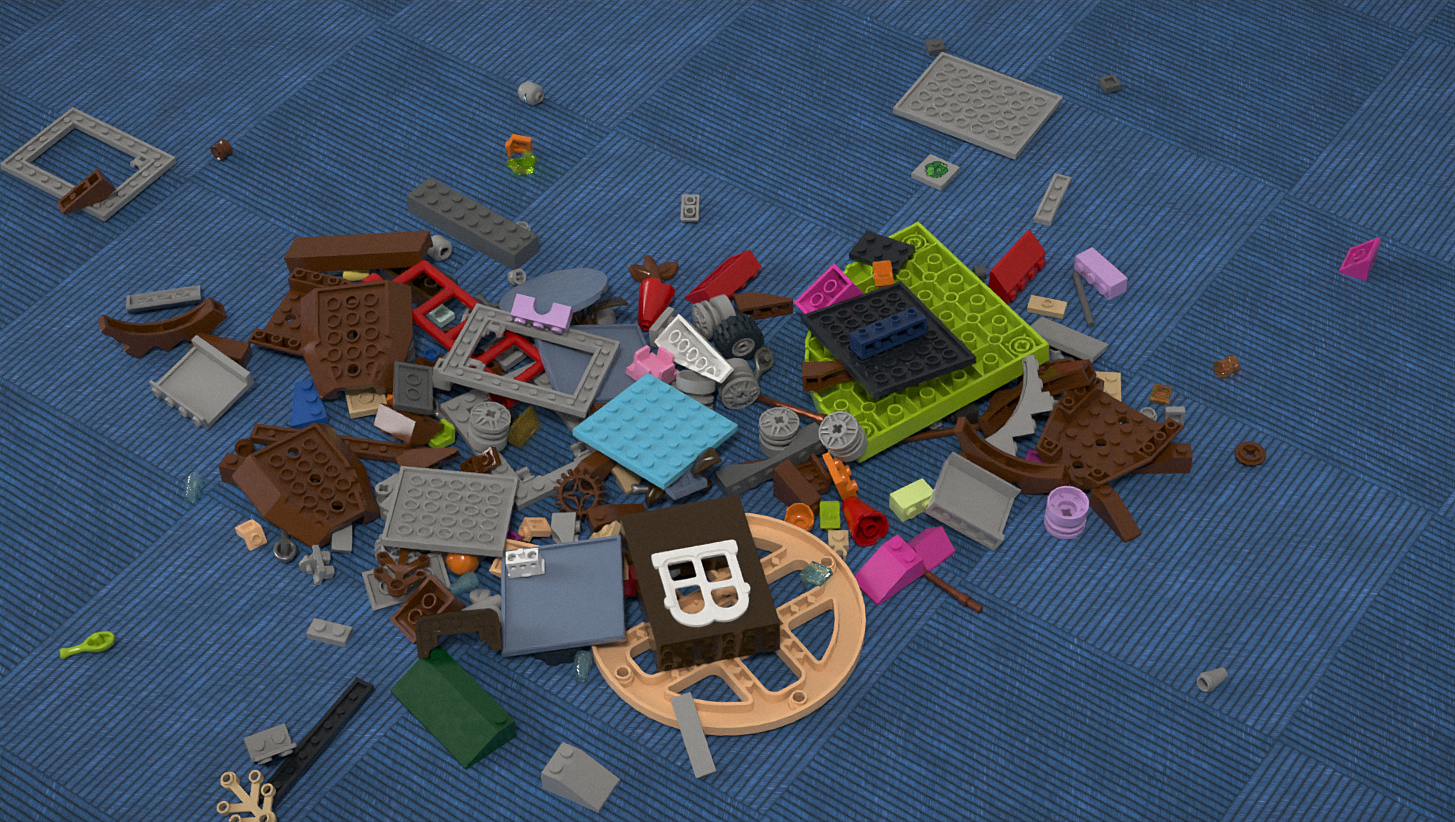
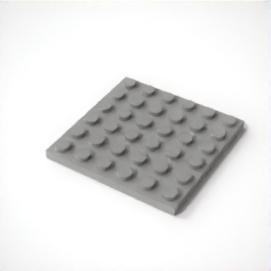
(450, 511)

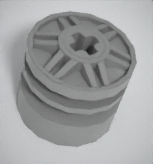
(710, 314)
(696, 386)
(740, 386)
(488, 426)
(777, 430)
(849, 443)

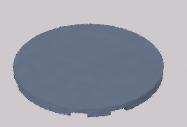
(567, 287)

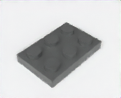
(412, 388)

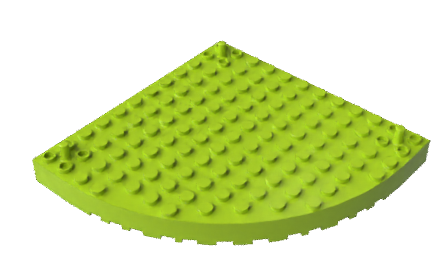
(969, 311)

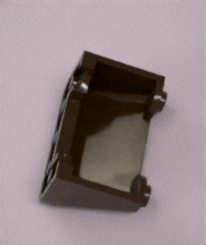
(431, 625)

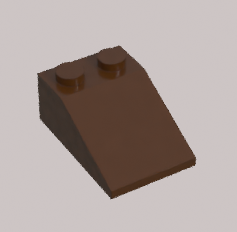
(428, 598)

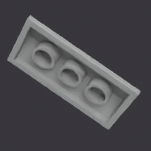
(163, 299)
(377, 589)

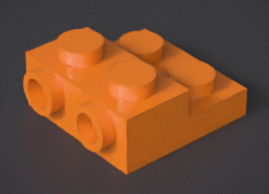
(840, 476)

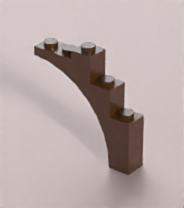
(165, 334)
(1055, 380)
(1029, 475)

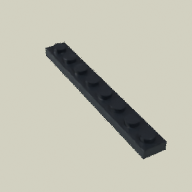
(318, 739)

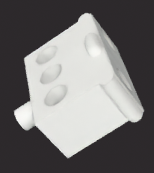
(524, 563)

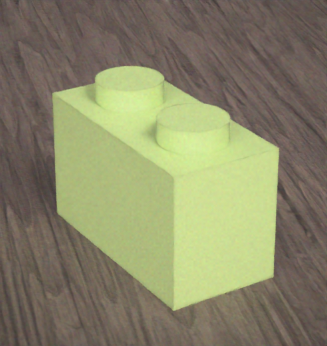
(910, 500)

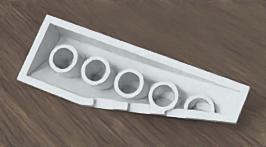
(693, 350)

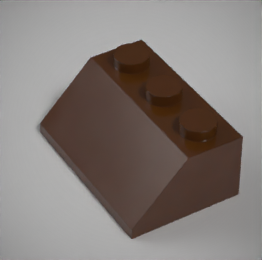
(406, 426)

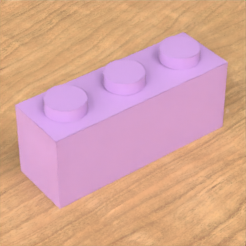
(1100, 273)

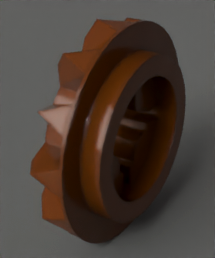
(1250, 448)

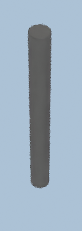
(1083, 299)

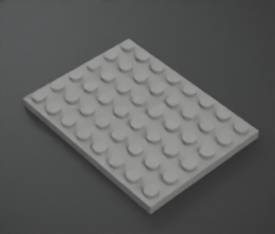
(978, 105)

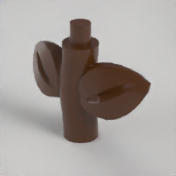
(651, 270)

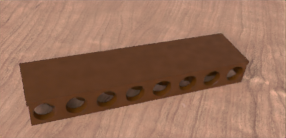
(358, 251)

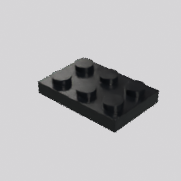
(877, 248)

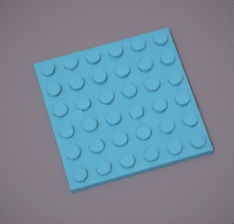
(654, 430)

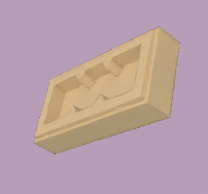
(1046, 306)

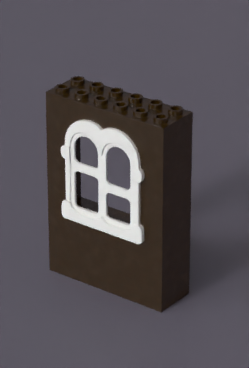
(699, 540)

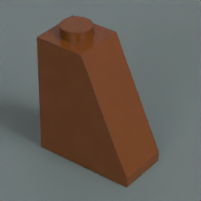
(792, 487)

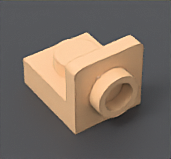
(534, 527)
(252, 534)

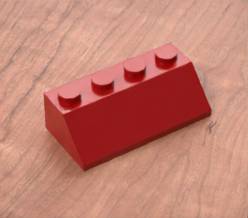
(1017, 268)
(726, 278)

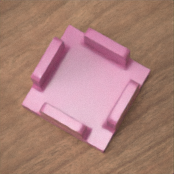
(657, 365)

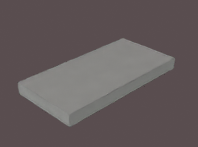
(1069, 340)

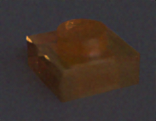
(1161, 394)

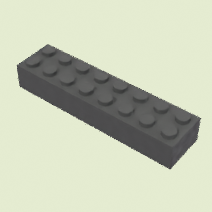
(473, 223)

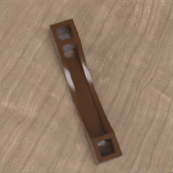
(824, 374)

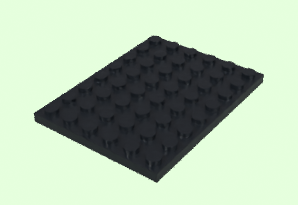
(900, 366)

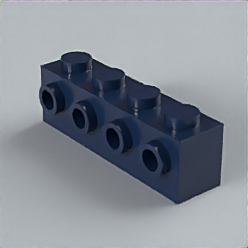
(888, 333)

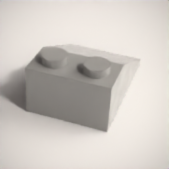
(578, 778)

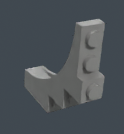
(1031, 403)

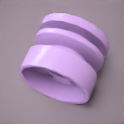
(1066, 512)

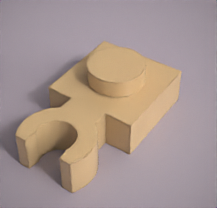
(839, 542)

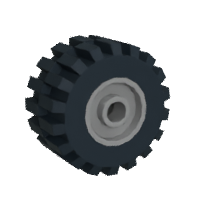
(738, 337)

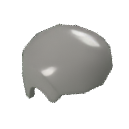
(604, 316)

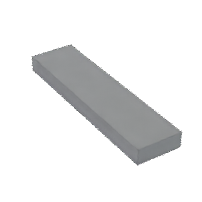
(1052, 199)
(693, 735)

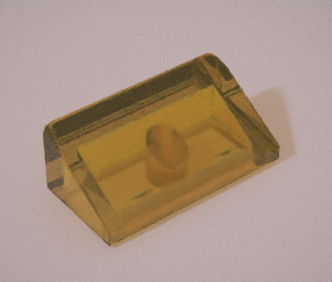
(523, 427)

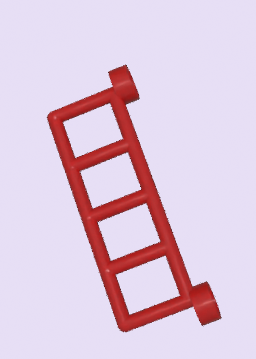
(448, 339)

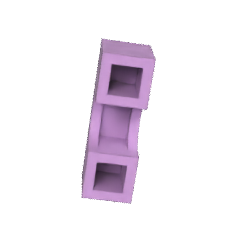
(557, 319)

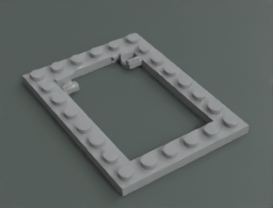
(149, 159)
(487, 319)
(531, 488)

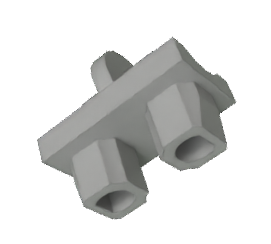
(315, 564)

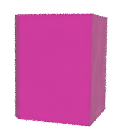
(1361, 259)
(932, 546)

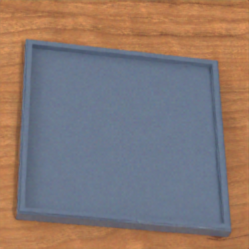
(567, 365)
(570, 604)

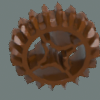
(578, 484)

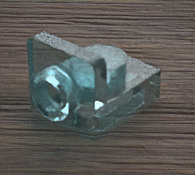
(815, 574)

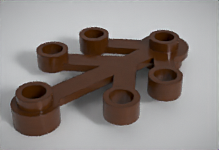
(398, 587)

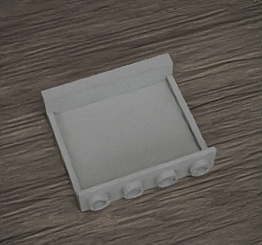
(203, 384)
(972, 501)

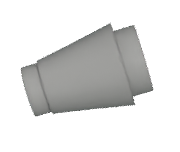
(1211, 679)

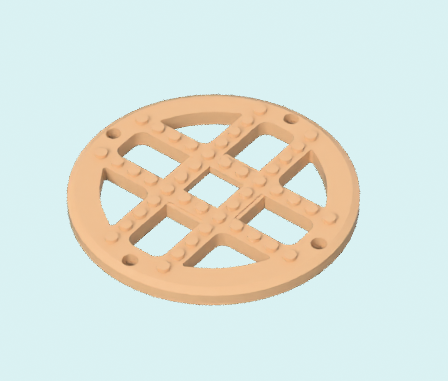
(760, 709)

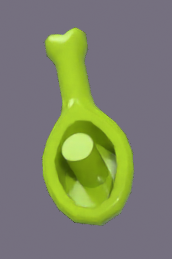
(94, 643)

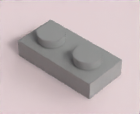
(329, 632)

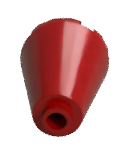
(653, 301)
(864, 521)

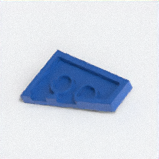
(307, 406)

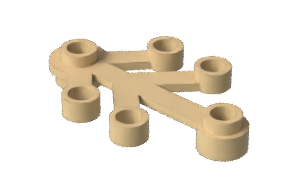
(251, 802)

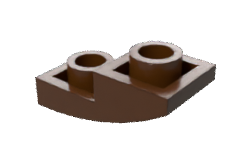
(483, 463)

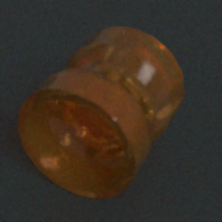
(1225, 367)

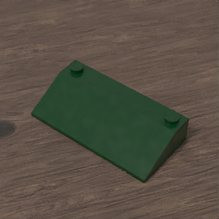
(454, 708)

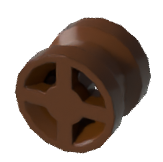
(221, 149)

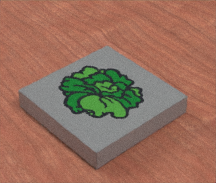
(935, 172)

